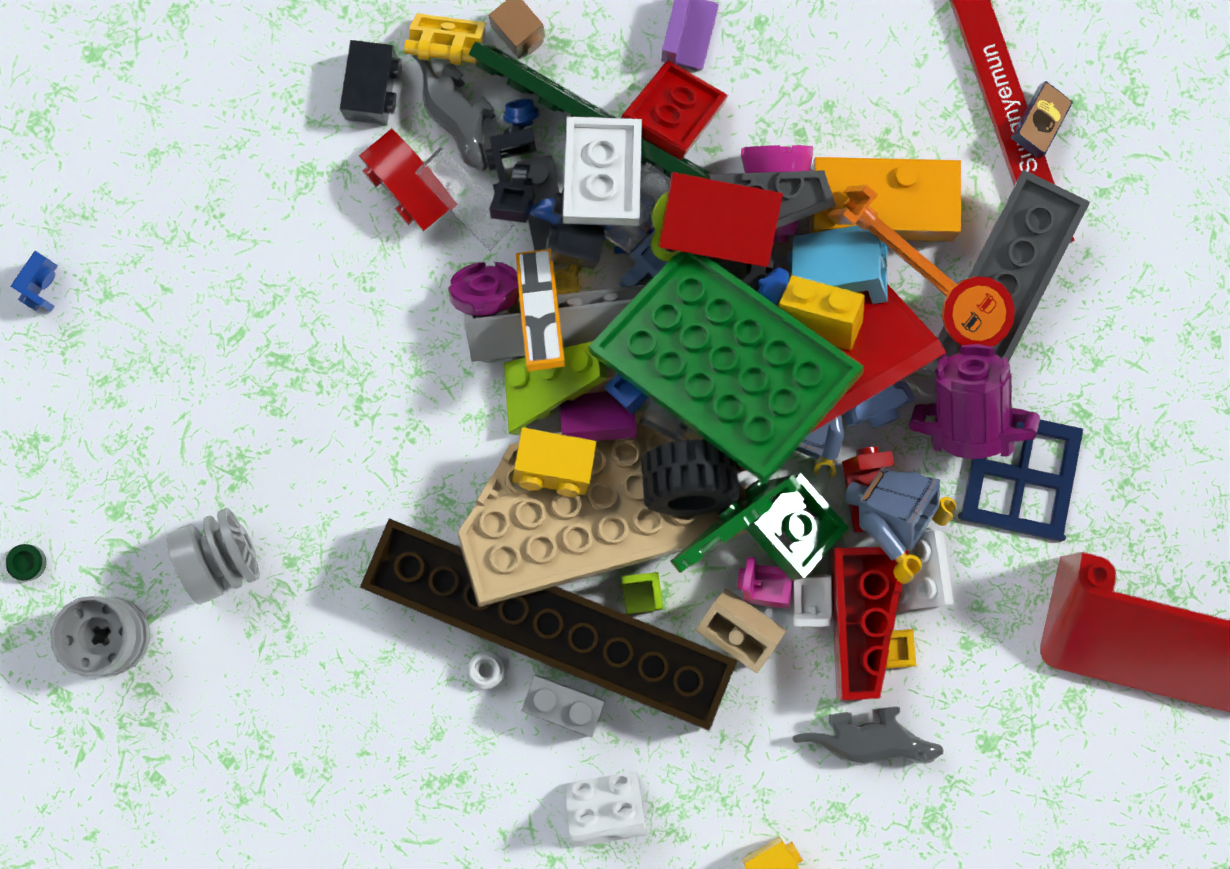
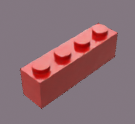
(863, 618)

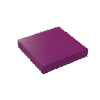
(597, 418)

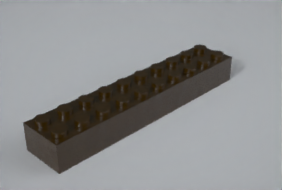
(554, 628)

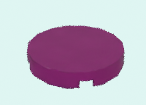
(484, 288)

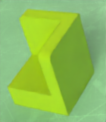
(642, 593)

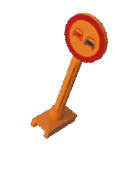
(973, 309)

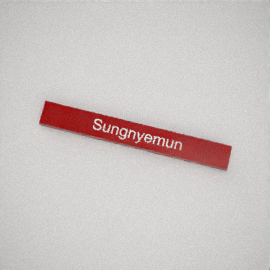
(997, 83)

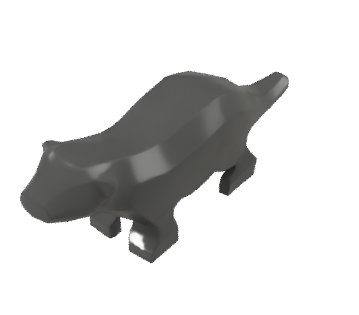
(455, 113)
(873, 741)

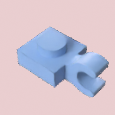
(645, 264)

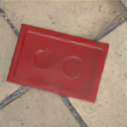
(675, 109)
(720, 219)

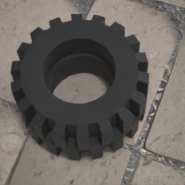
(688, 478)

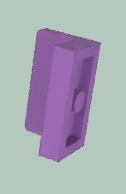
(689, 33)

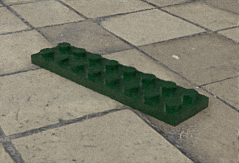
(560, 98)

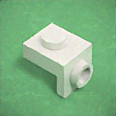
(813, 602)

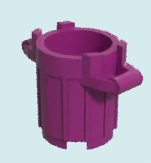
(974, 406)

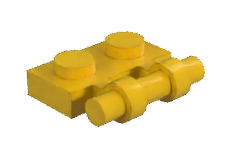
(443, 38)

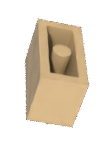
(741, 630)

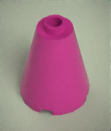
(778, 159)

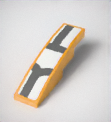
(539, 310)

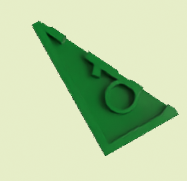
(736, 518)

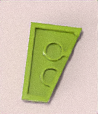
(537, 392)

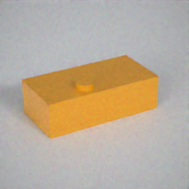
(914, 195)

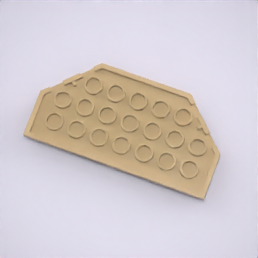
(540, 539)

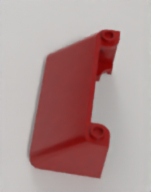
(1133, 638)

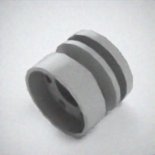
(206, 559)
(81, 631)

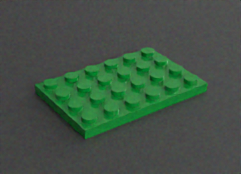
(726, 362)

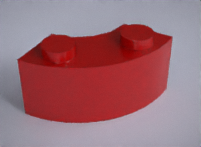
(394, 166)

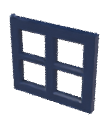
(1022, 474)

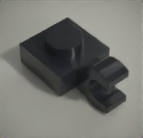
(514, 199)

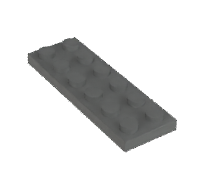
(1024, 251)

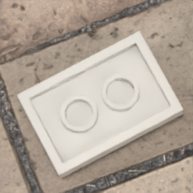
(602, 171)

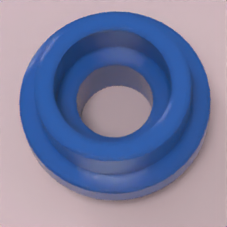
(520, 112)

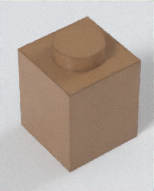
(517, 27)

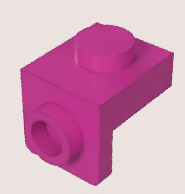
(764, 585)

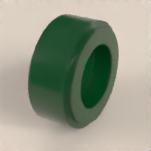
(25, 562)

